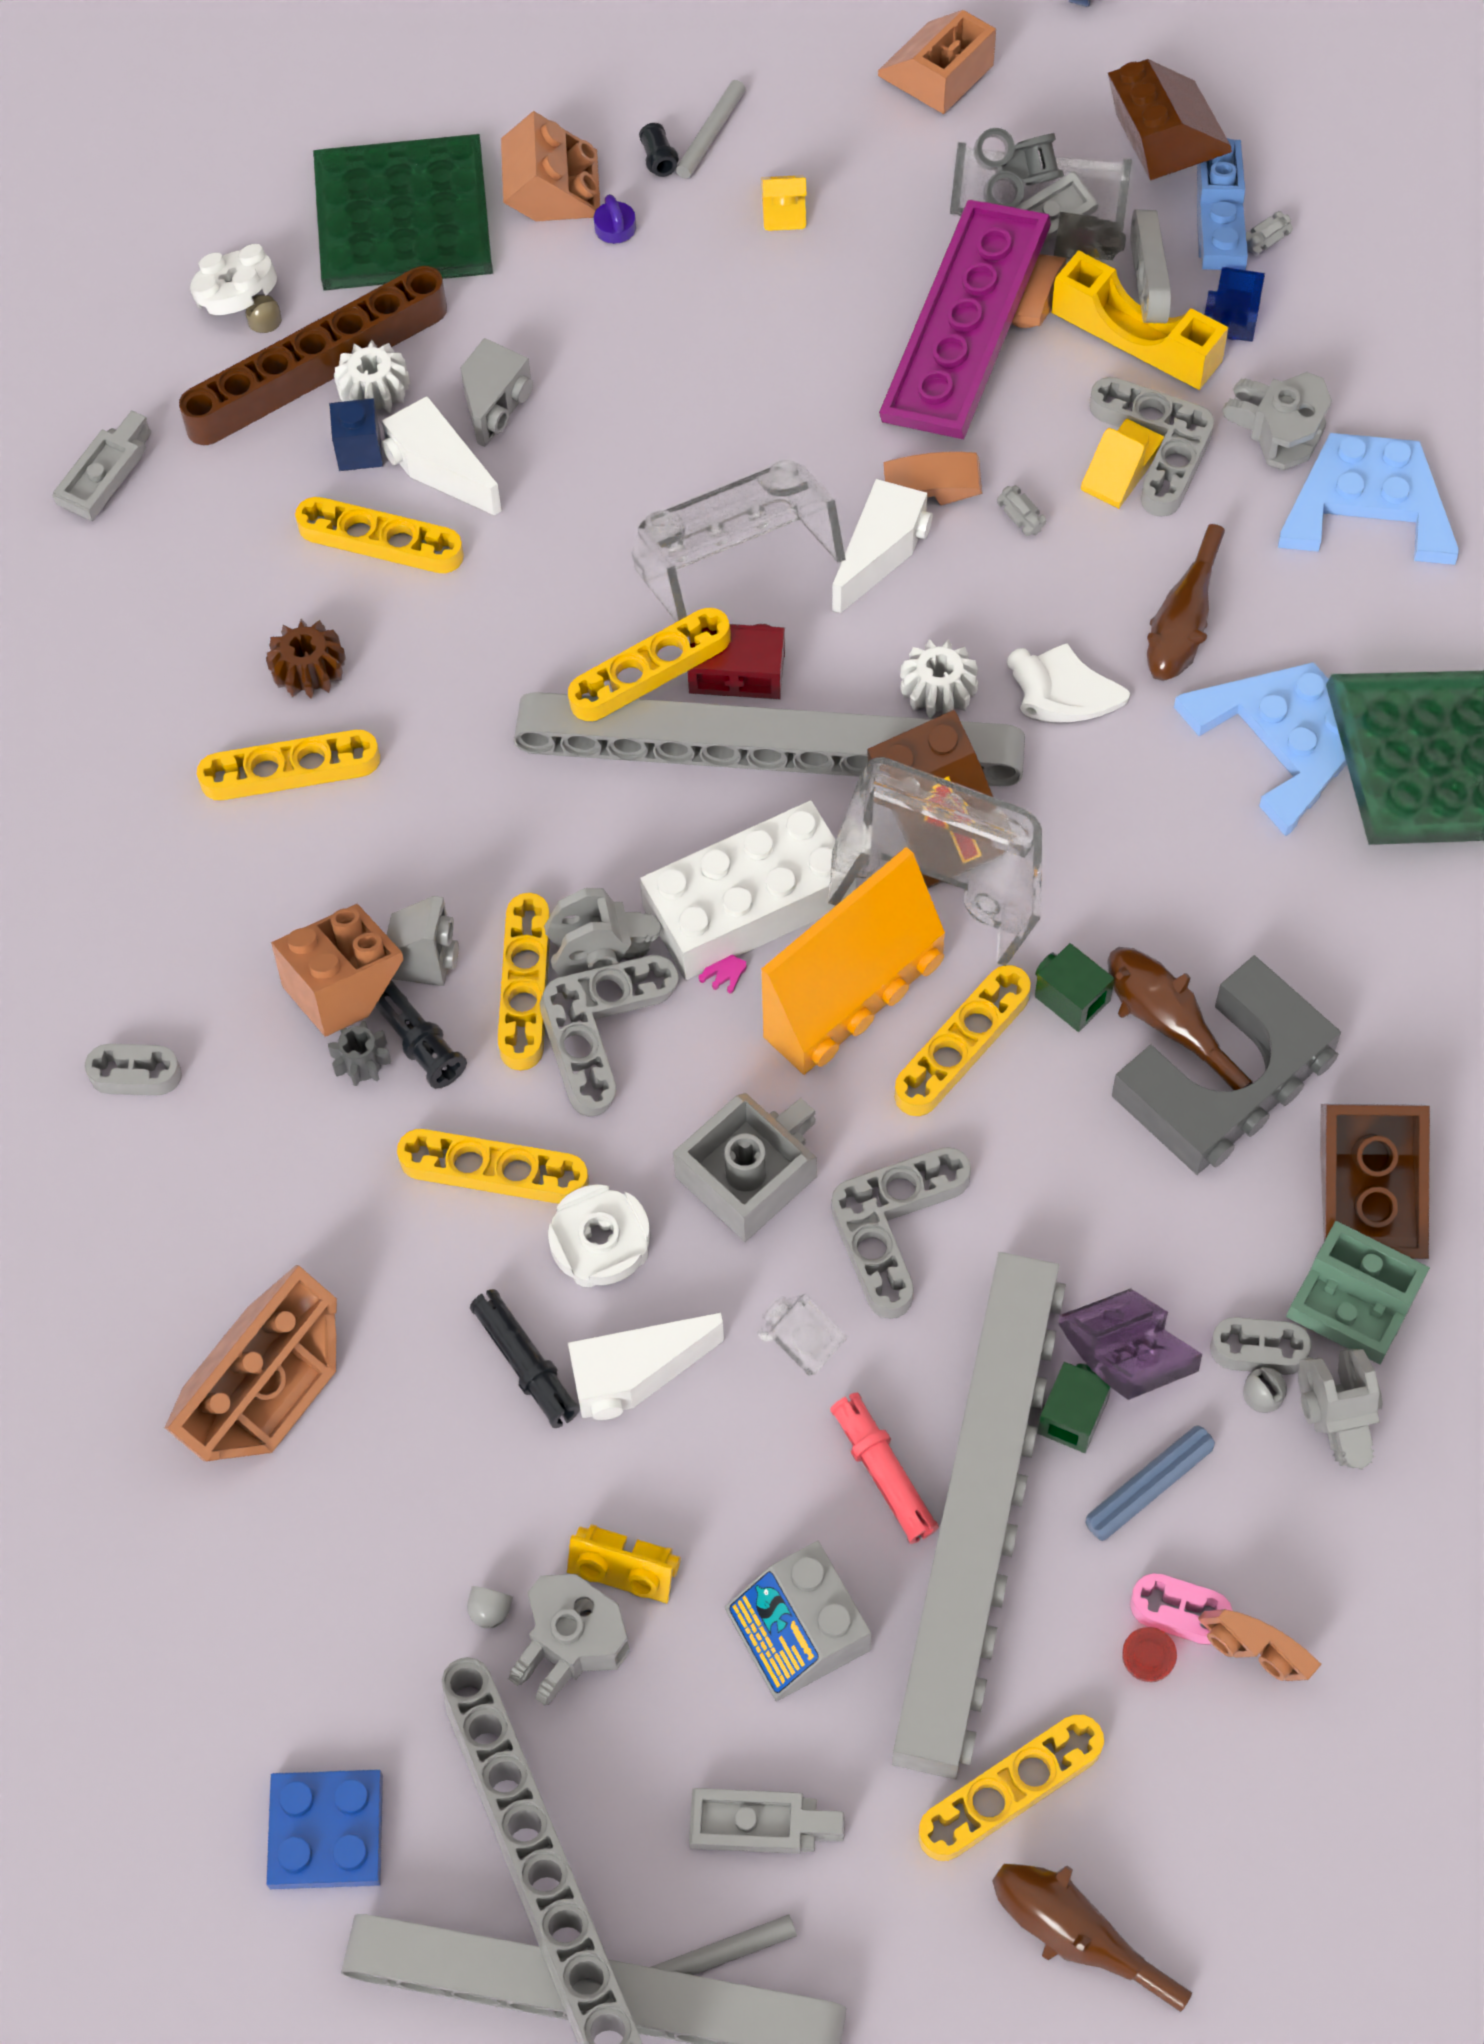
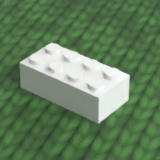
(743, 889)

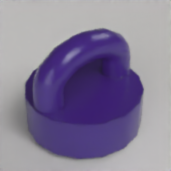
(614, 221)

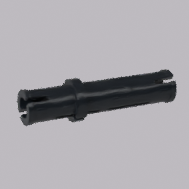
(536, 1375)

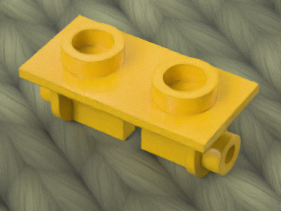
(601, 1558)

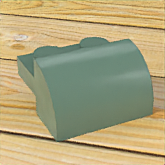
(1358, 1292)

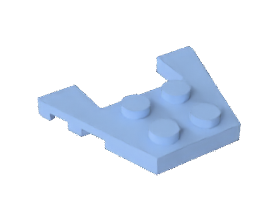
(1372, 481)
(1291, 718)

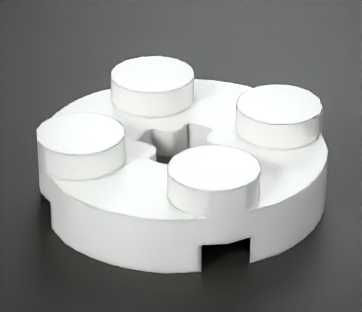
(231, 280)
(603, 1263)

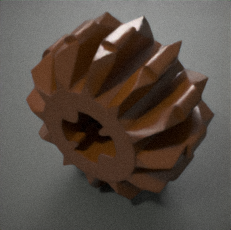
(306, 658)

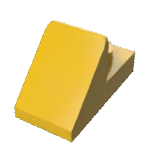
(784, 202)
(1121, 462)

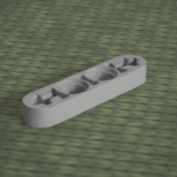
(1150, 266)

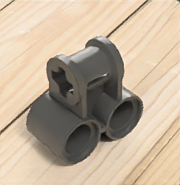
(1020, 163)

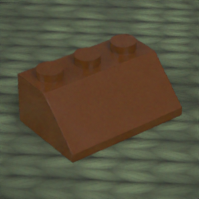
(1165, 118)

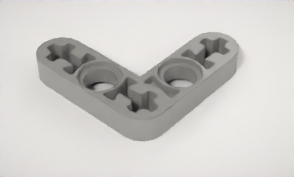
(1176, 436)
(588, 1007)
(874, 1220)

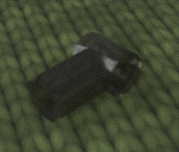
(1089, 235)

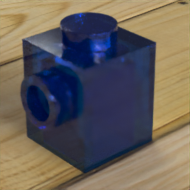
(1236, 302)

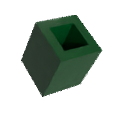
(1073, 986)
(1074, 1406)

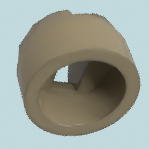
(264, 314)

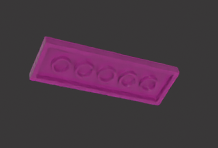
(965, 319)

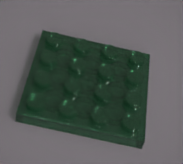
(401, 210)
(1414, 753)

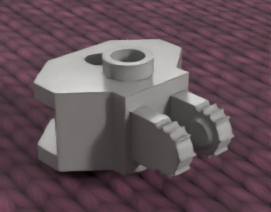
(1282, 416)
(598, 933)
(1344, 1408)
(568, 1639)

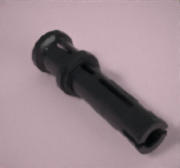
(422, 1039)

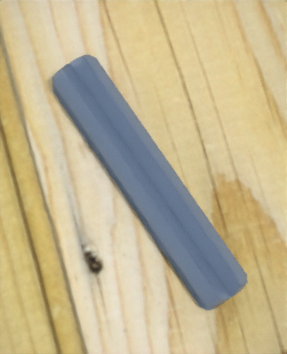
(1149, 1483)

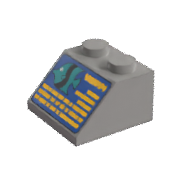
(799, 1621)

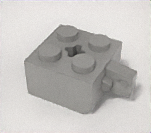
(748, 1162)

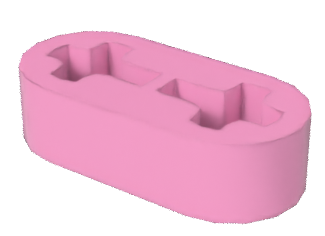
(1179, 1594)

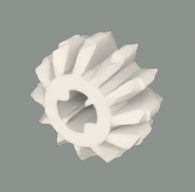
(372, 374)
(939, 678)

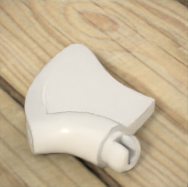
(1062, 687)

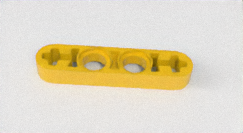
(382, 528)
(645, 658)
(289, 772)
(521, 980)
(957, 1036)
(490, 1174)
(1006, 1780)

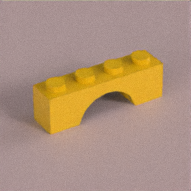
(1095, 301)

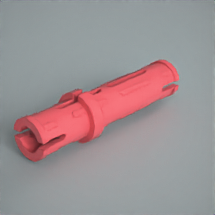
(873, 1449)

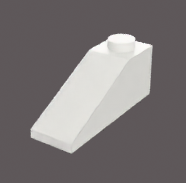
(437, 456)
(882, 540)
(629, 1366)

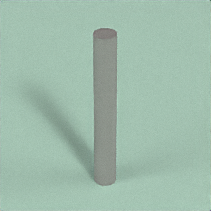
(710, 129)
(731, 1947)

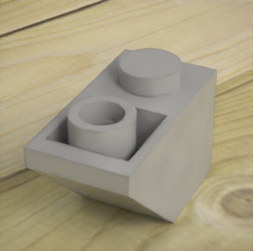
(493, 387)
(425, 940)

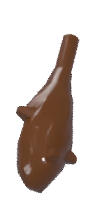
(1183, 616)
(1170, 1007)
(1074, 1928)

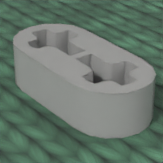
(133, 1069)
(1260, 1346)

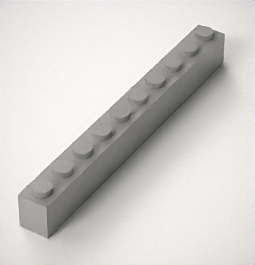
(976, 1517)

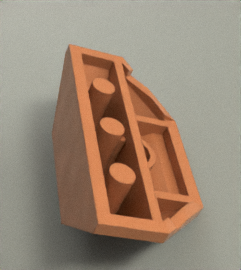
(260, 1372)

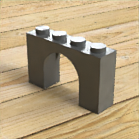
(1204, 1122)

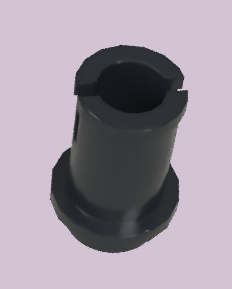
(661, 157)

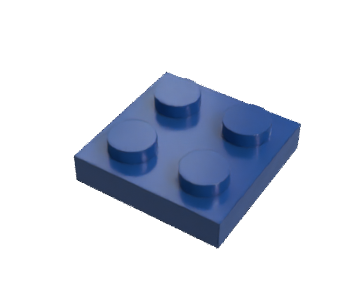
(325, 1829)

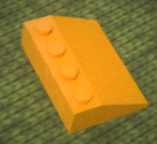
(851, 964)

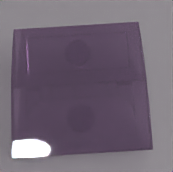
(1128, 1343)

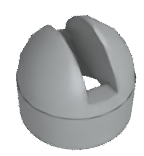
(1258, 1395)
(488, 1607)

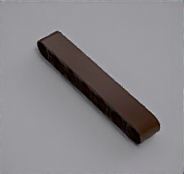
(310, 355)

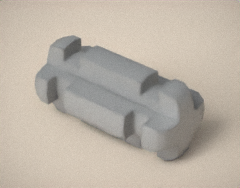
(1268, 233)
(1021, 510)

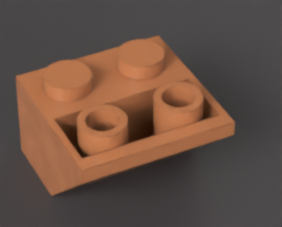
(943, 59)
(549, 171)
(337, 967)

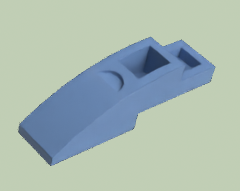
(1222, 211)

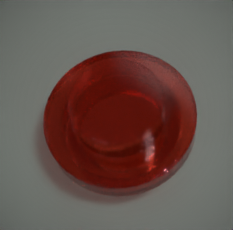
(1149, 1654)

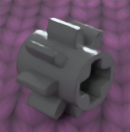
(348, 1059)

